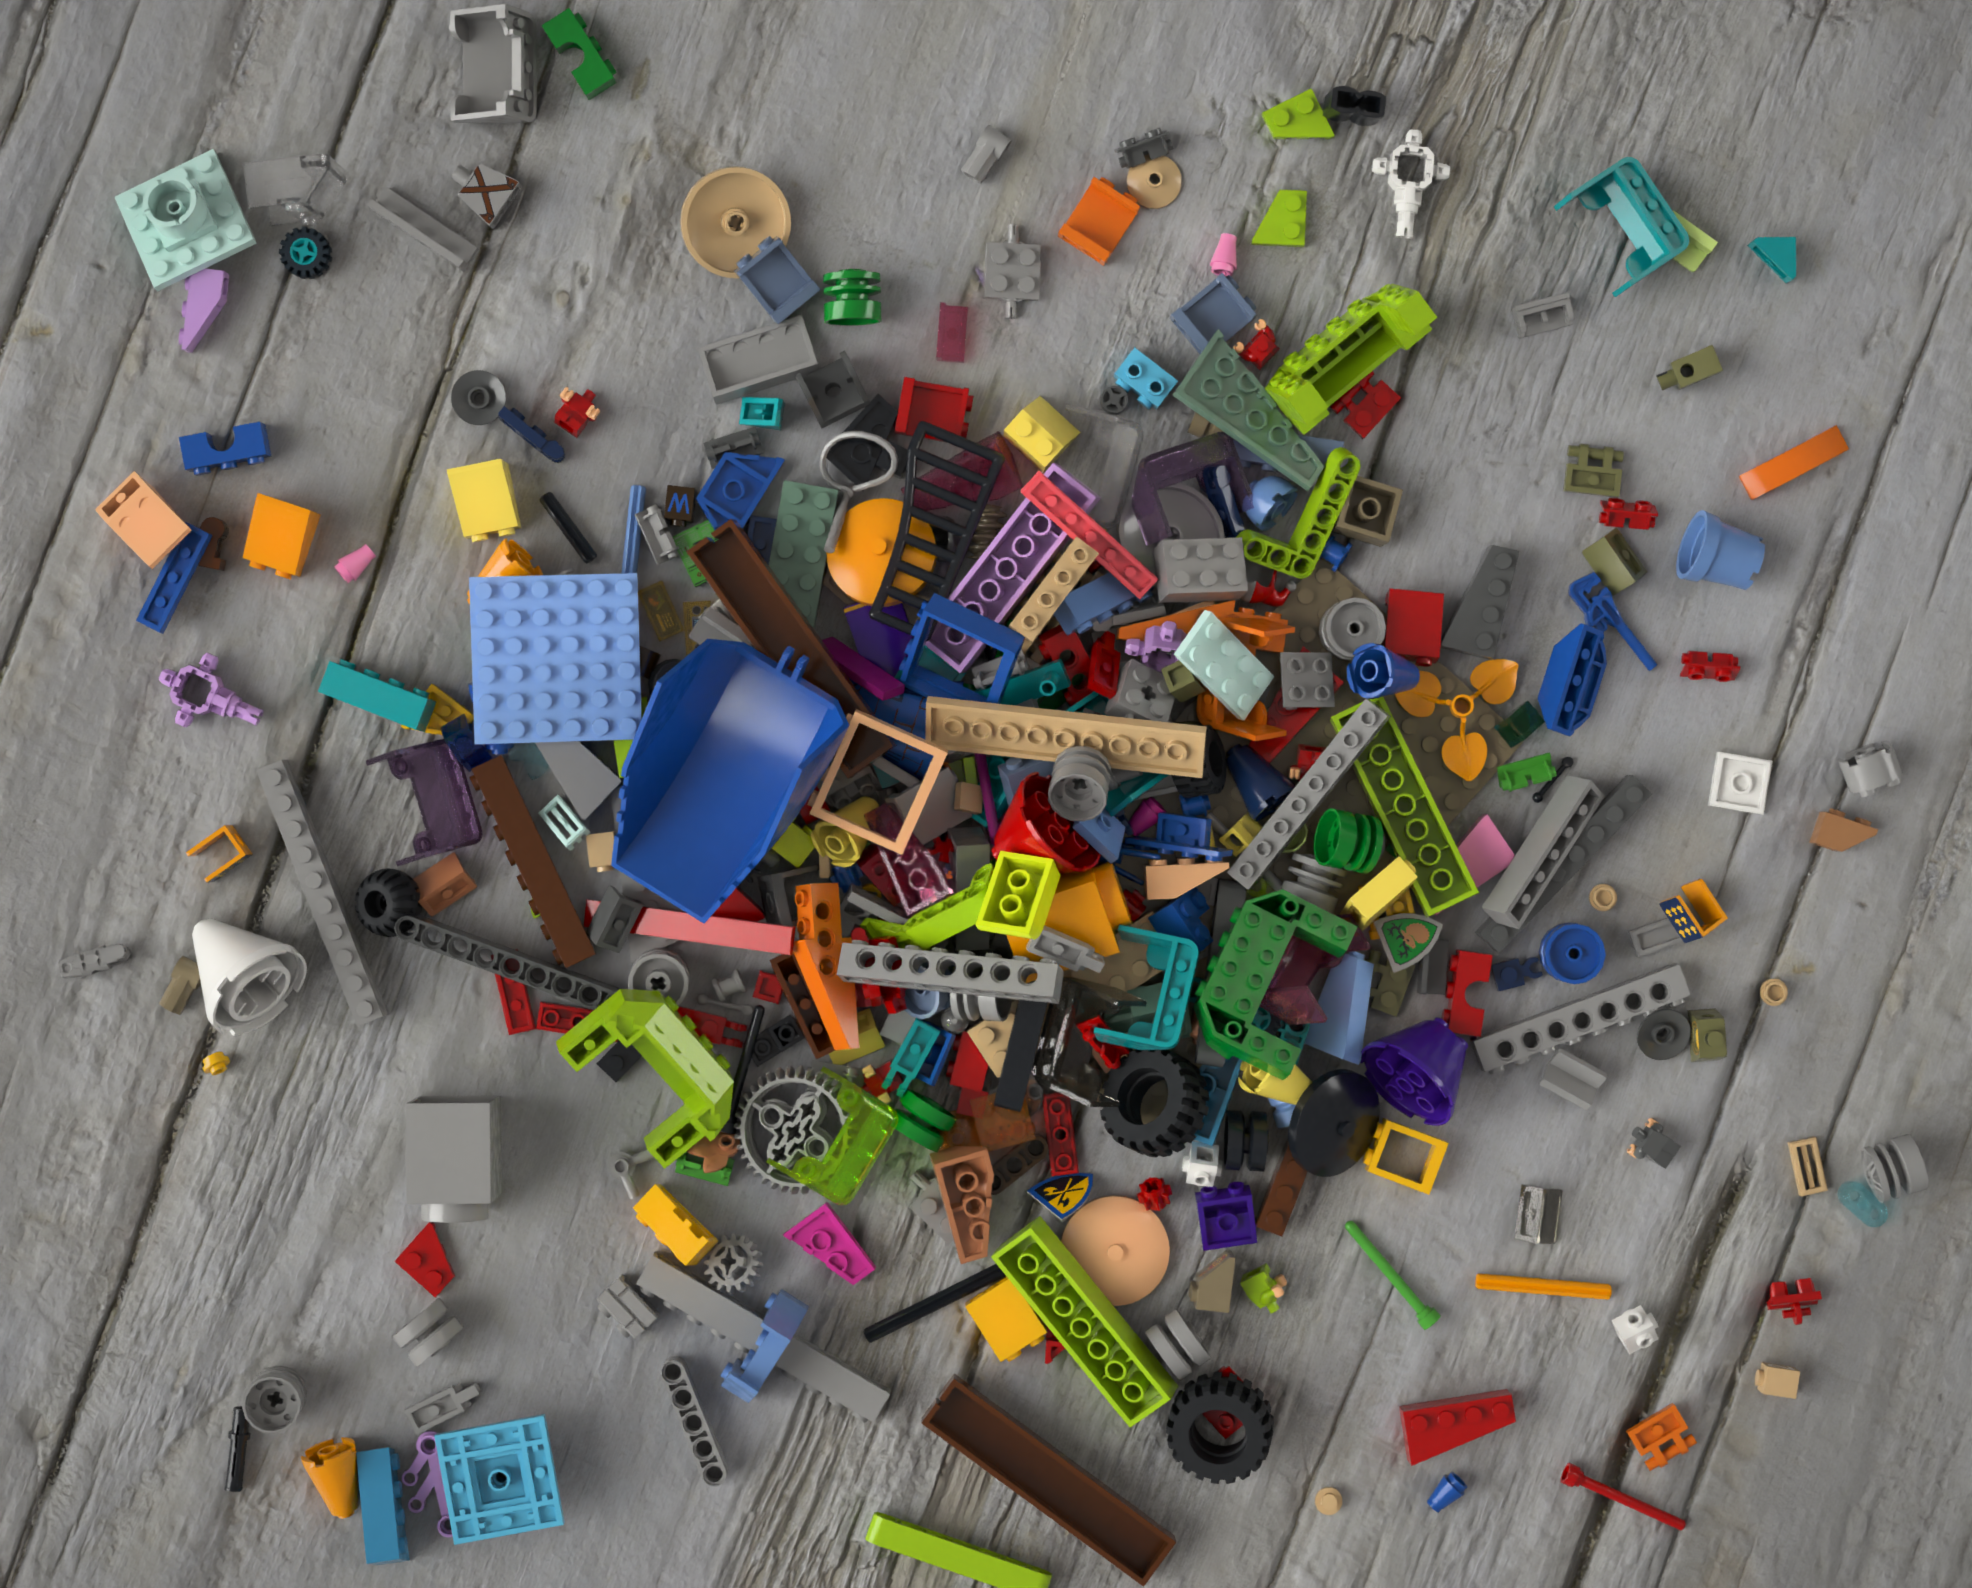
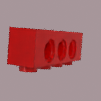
(1053, 644)

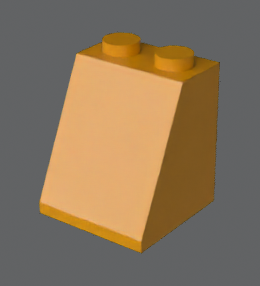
(279, 536)

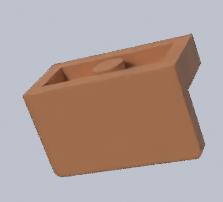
(443, 884)

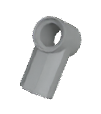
(989, 148)

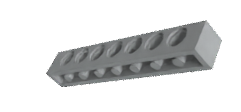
(1308, 794)
(1669, 977)
(1045, 988)

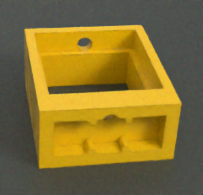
(1431, 1164)

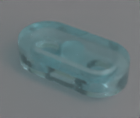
(1863, 1204)

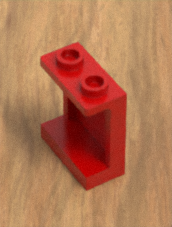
(933, 404)
(1414, 625)

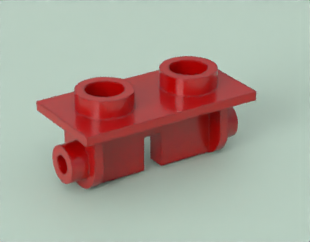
(1617, 510)
(1722, 668)
(1109, 1052)

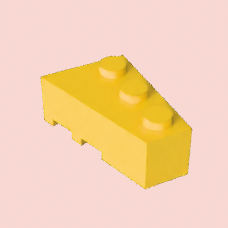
(674, 1225)

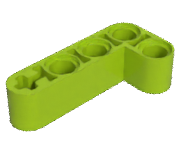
(950, 914)

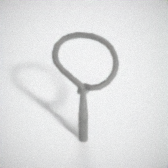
(846, 491)

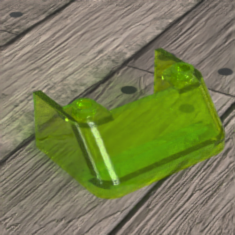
(853, 1149)

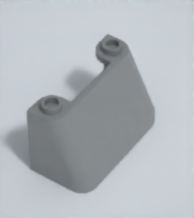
(496, 65)

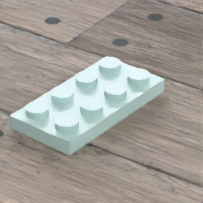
(1223, 665)

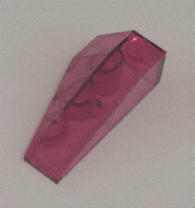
(1006, 483)

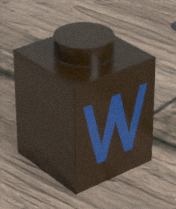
(680, 505)

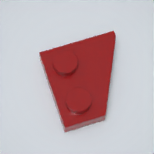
(427, 1261)

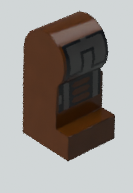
(211, 556)

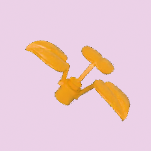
(1463, 753)

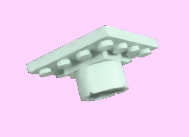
(185, 220)

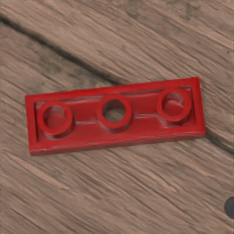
(559, 1017)
(1061, 1150)

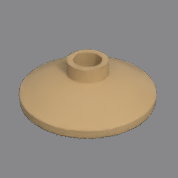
(1154, 195)

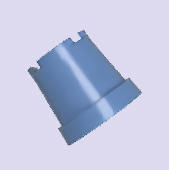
(1718, 552)

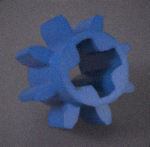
(846, 876)

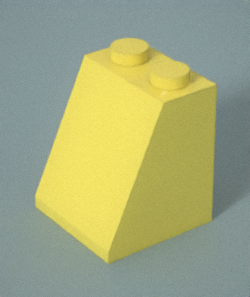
(1040, 433)
(484, 499)

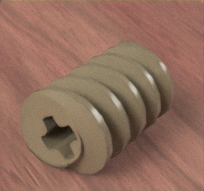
(986, 530)

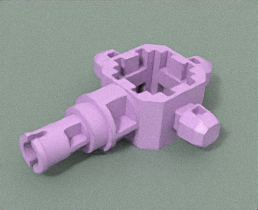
(1164, 637)
(219, 700)

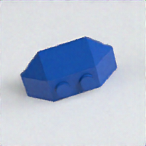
(1573, 679)

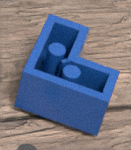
(1181, 918)

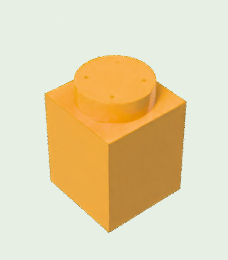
(1086, 908)

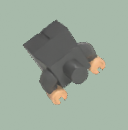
(1653, 1144)

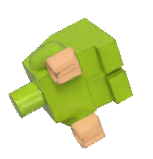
(1263, 1289)

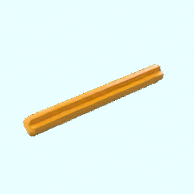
(1543, 1286)

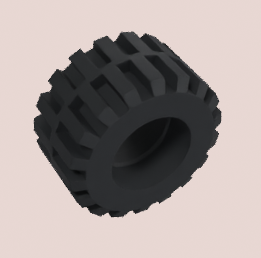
(1214, 770)

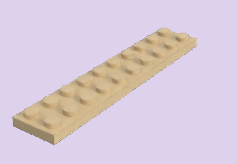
(1048, 732)

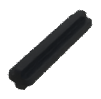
(568, 527)

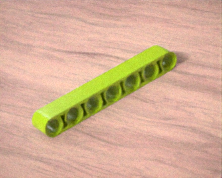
(954, 1554)

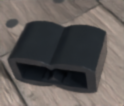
(1359, 107)

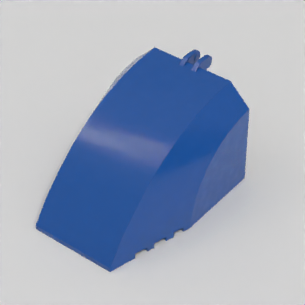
(720, 771)

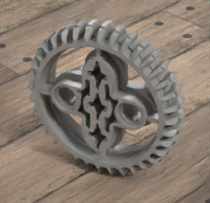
(785, 1135)

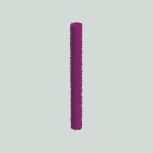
(987, 795)

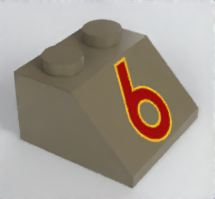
(1214, 1284)

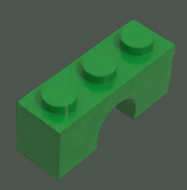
(567, 32)

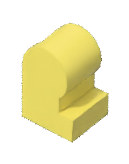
(1245, 830)

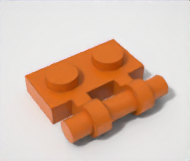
(1658, 1429)

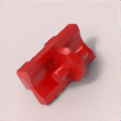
(1805, 1296)

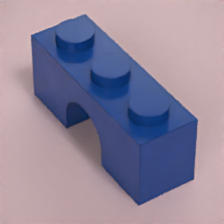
(249, 445)

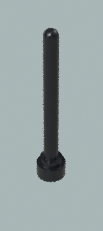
(743, 1066)

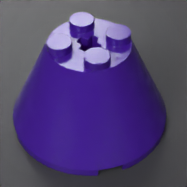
(1418, 1069)

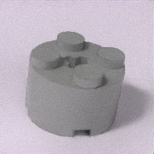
(1871, 768)

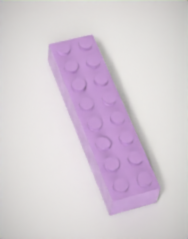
(1008, 569)

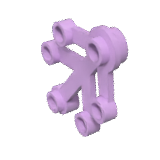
(433, 1479)

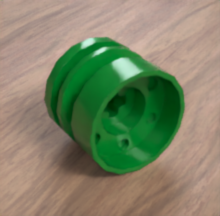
(852, 298)
(1348, 840)

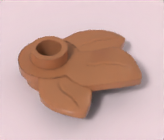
(714, 1152)

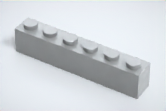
(1543, 851)

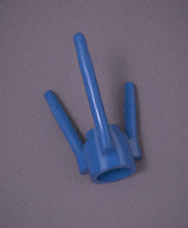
(1125, 851)

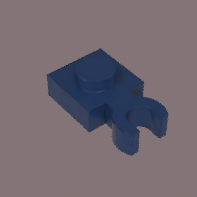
(1510, 973)

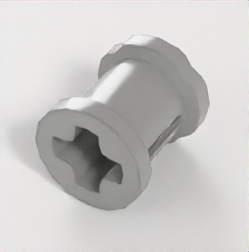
(729, 985)

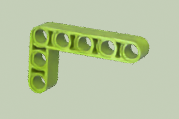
(1308, 522)

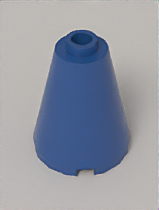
(1380, 672)

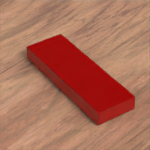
(515, 1001)

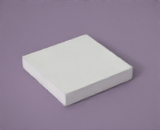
(1740, 783)

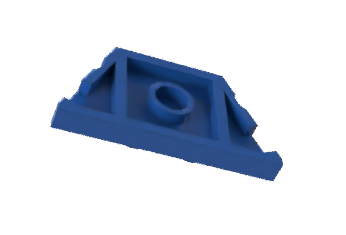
(736, 487)

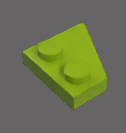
(1298, 118)
(1284, 221)

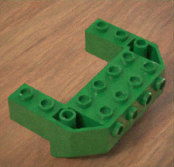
(1246, 967)

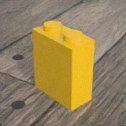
(1006, 1319)

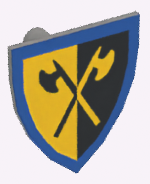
(1063, 1193)

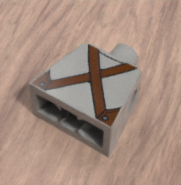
(486, 192)

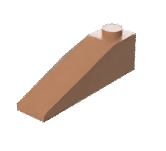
(966, 1188)

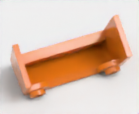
(1212, 712)

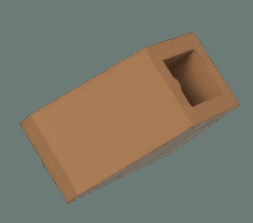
(1838, 833)

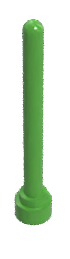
(1426, 1315)

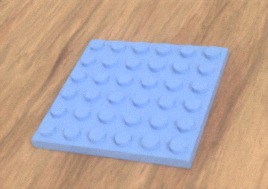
(555, 658)

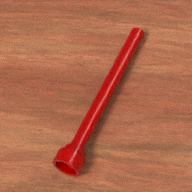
(1574, 1476)

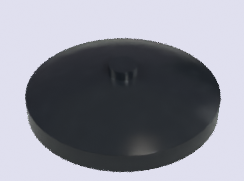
(1333, 1122)

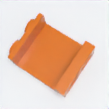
(1099, 220)

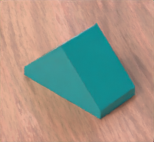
(1778, 254)
(762, 412)

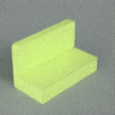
(1699, 246)

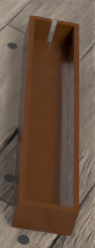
(775, 622)
(1048, 1480)

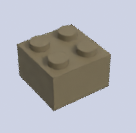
(1369, 512)

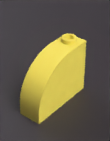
(1380, 892)

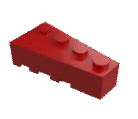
(1451, 1422)

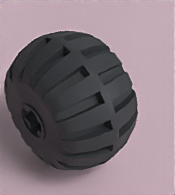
(386, 898)

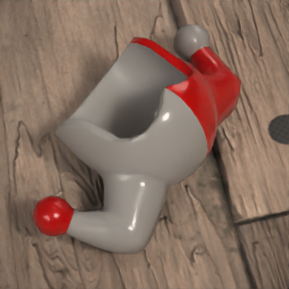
(1261, 586)

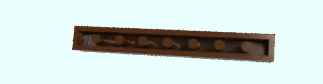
(533, 862)

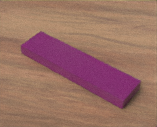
(863, 671)

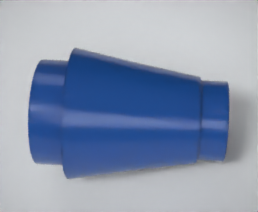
(1447, 1491)

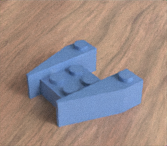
(779, 1326)

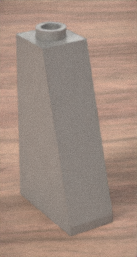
(580, 774)

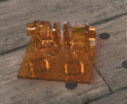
(1000, 1126)

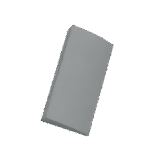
(758, 359)

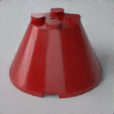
(1037, 830)

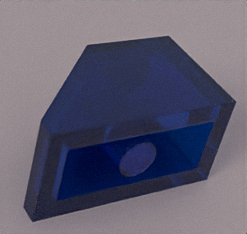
(460, 739)

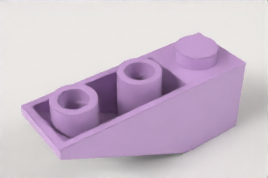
(204, 301)

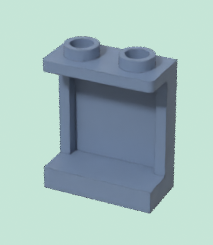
(776, 279)
(1213, 309)

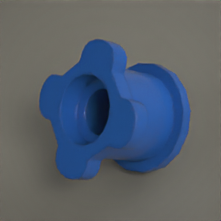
(1335, 552)
(1195, 805)

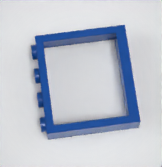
(972, 624)

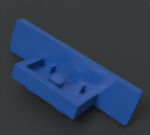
(1181, 834)

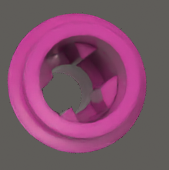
(1146, 815)

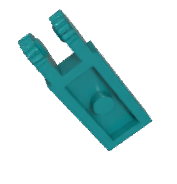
(911, 1054)

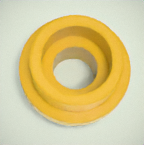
(216, 1063)

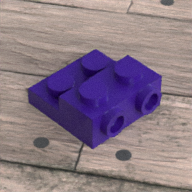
(1226, 1216)

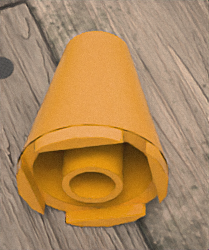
(509, 560)
(334, 1474)

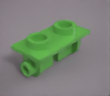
(1515, 774)
(693, 1166)

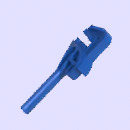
(1603, 612)

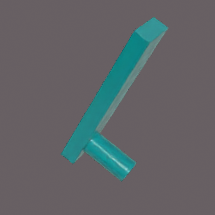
(1034, 683)

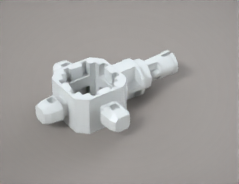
(1409, 194)

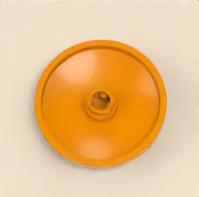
(866, 549)

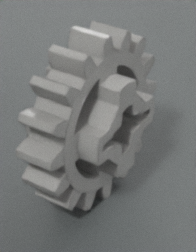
(739, 1273)

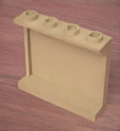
(1053, 591)

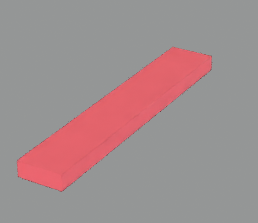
(1078, 523)

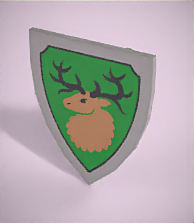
(1407, 938)

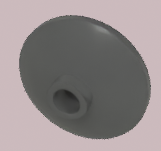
(467, 389)
(1670, 1041)

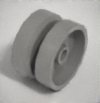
(1336, 623)
(661, 963)
(428, 1332)
(1181, 1342)

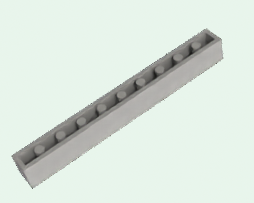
(322, 892)
(742, 1324)

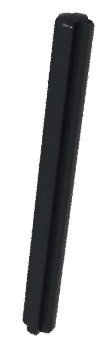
(933, 1303)

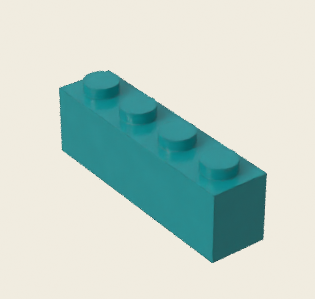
(377, 696)

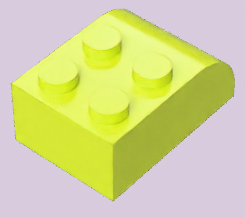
(1019, 895)

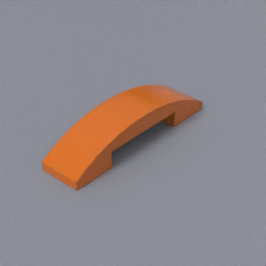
(1793, 462)

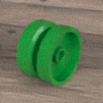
(923, 1116)

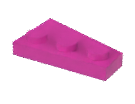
(830, 1241)

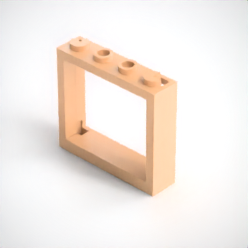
(818, 797)

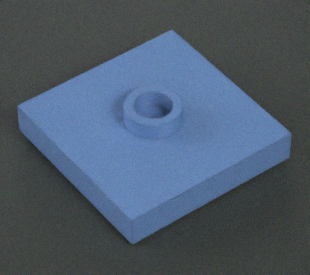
(1103, 834)

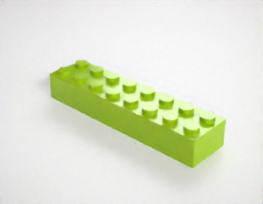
(1410, 816)
(1085, 1321)

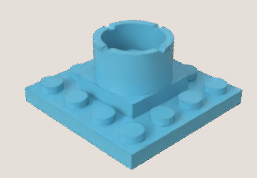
(491, 1506)

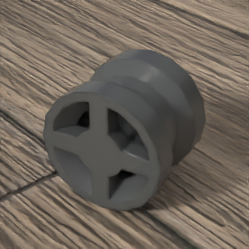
(1115, 393)

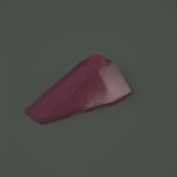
(915, 873)

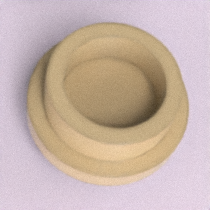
(1603, 897)
(1773, 992)
(1328, 1500)

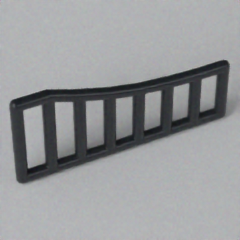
(909, 510)

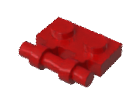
(1372, 407)

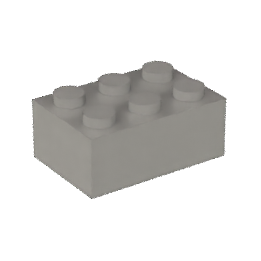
(1200, 569)

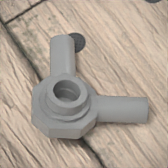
(623, 1166)

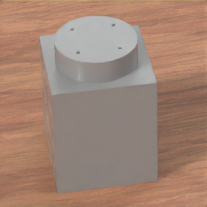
(453, 1156)

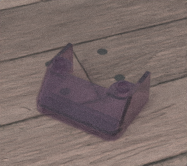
(1178, 465)
(441, 797)

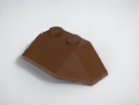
(802, 1004)

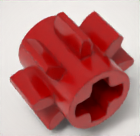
(1134, 903)
(1154, 1194)

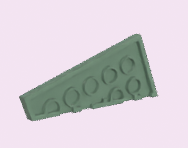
(1242, 408)

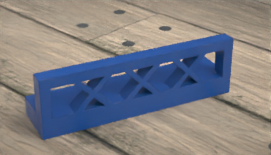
(174, 580)

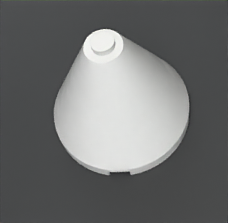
(244, 975)

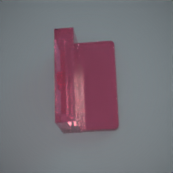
(951, 333)

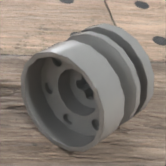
(1079, 783)
(1314, 882)
(972, 1006)
(1898, 1166)
(259, 1403)

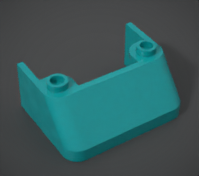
(1640, 212)
(1179, 961)

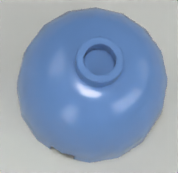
(1270, 498)

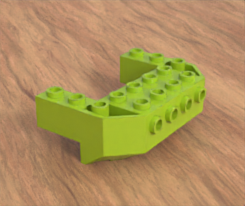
(1348, 352)
(673, 1051)

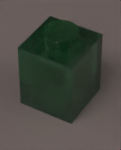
(1519, 724)

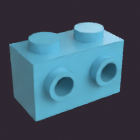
(1144, 379)

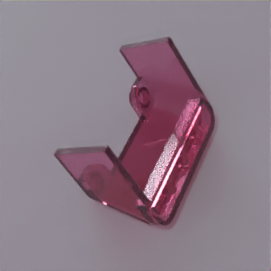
(1289, 991)

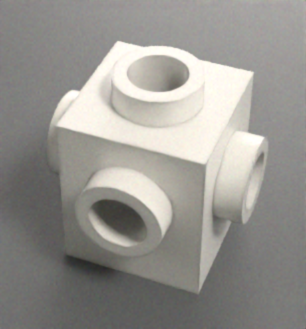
(1202, 1164)
(1636, 1329)

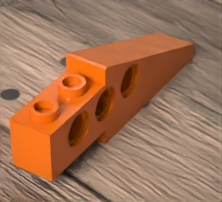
(1187, 620)
(830, 993)

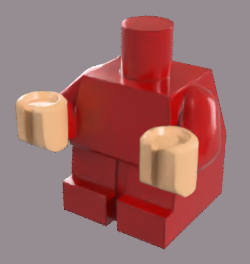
(1261, 348)
(576, 411)
(1305, 759)
(875, 1078)

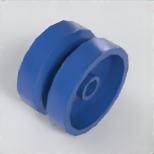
(1555, 953)

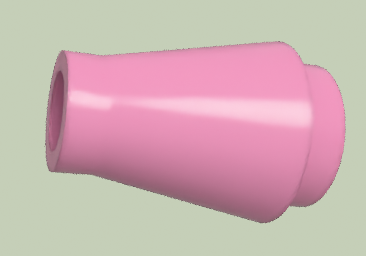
(1225, 258)
(353, 564)

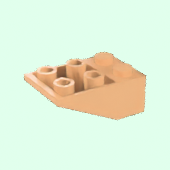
(143, 519)
(1173, 880)

